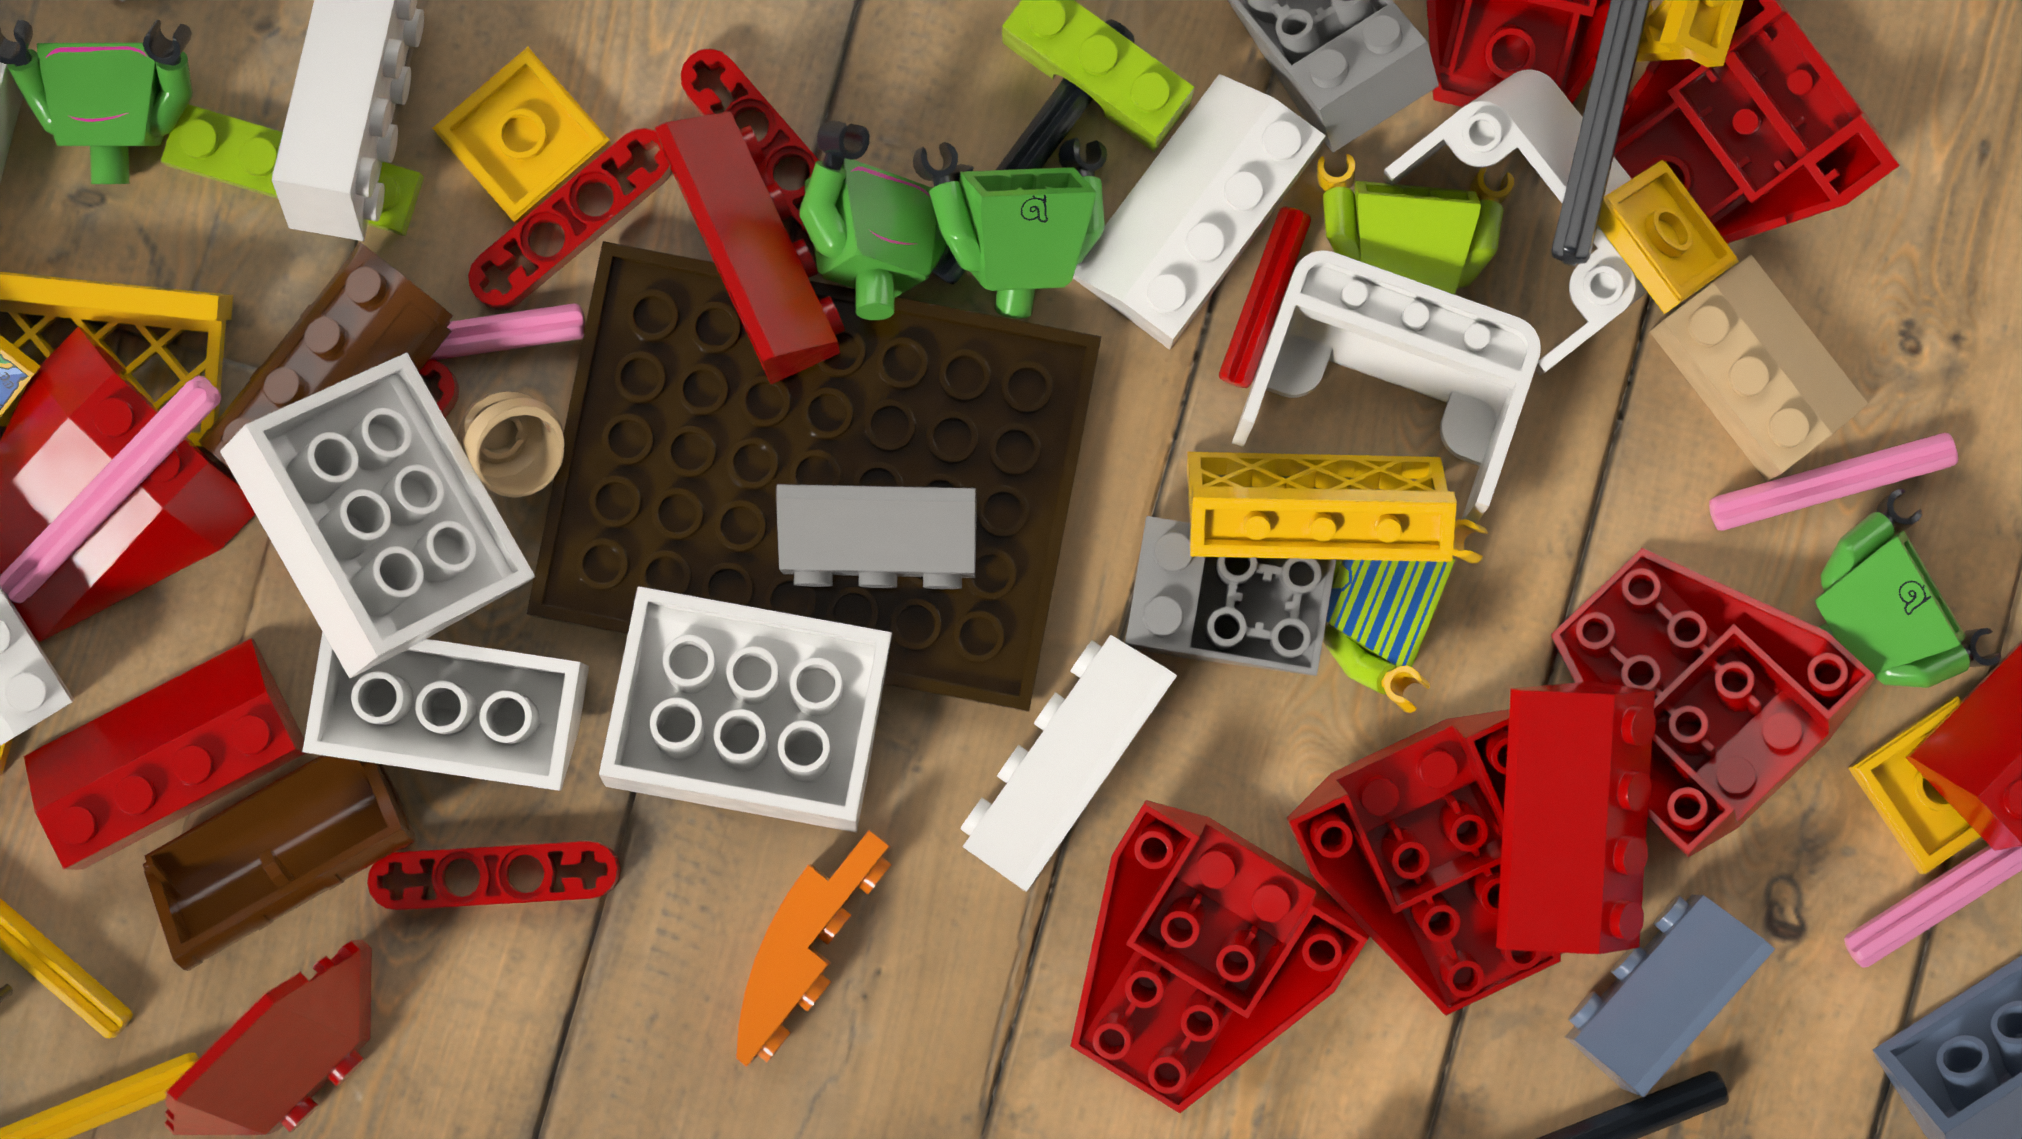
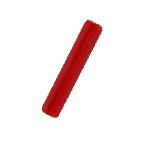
(1265, 297)

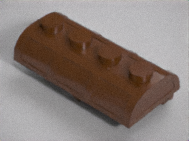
(351, 326)
(273, 854)

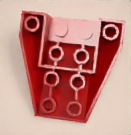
(1734, 685)
(1417, 855)
(1203, 955)

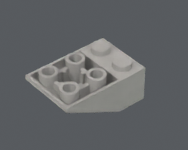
(1341, 60)
(1227, 607)

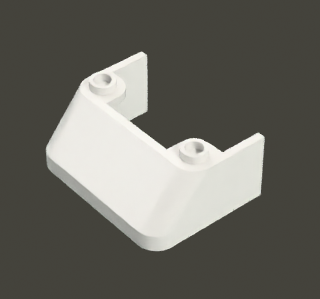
(1545, 126)
(1409, 337)

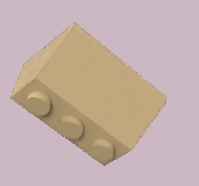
(1759, 368)

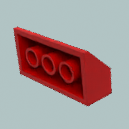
(750, 244)
(1978, 755)
(161, 756)
(1575, 818)

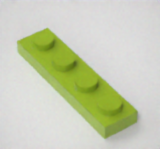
(247, 155)

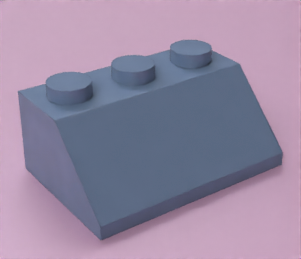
(1666, 992)
(1964, 1062)

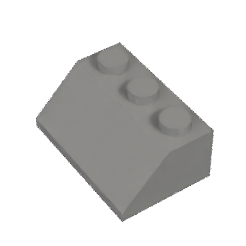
(877, 534)

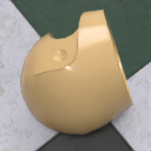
(512, 443)

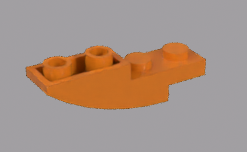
(786, 965)

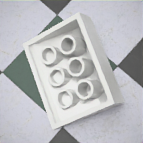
(376, 513)
(746, 709)

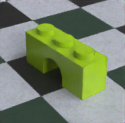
(1119, 75)

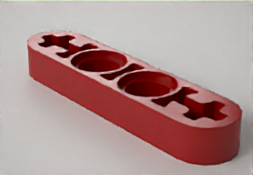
(780, 139)
(564, 210)
(494, 875)

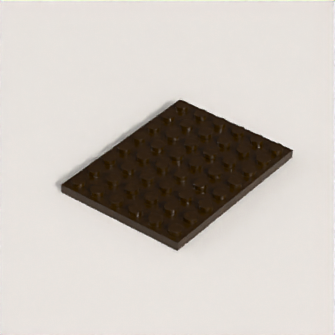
(686, 441)

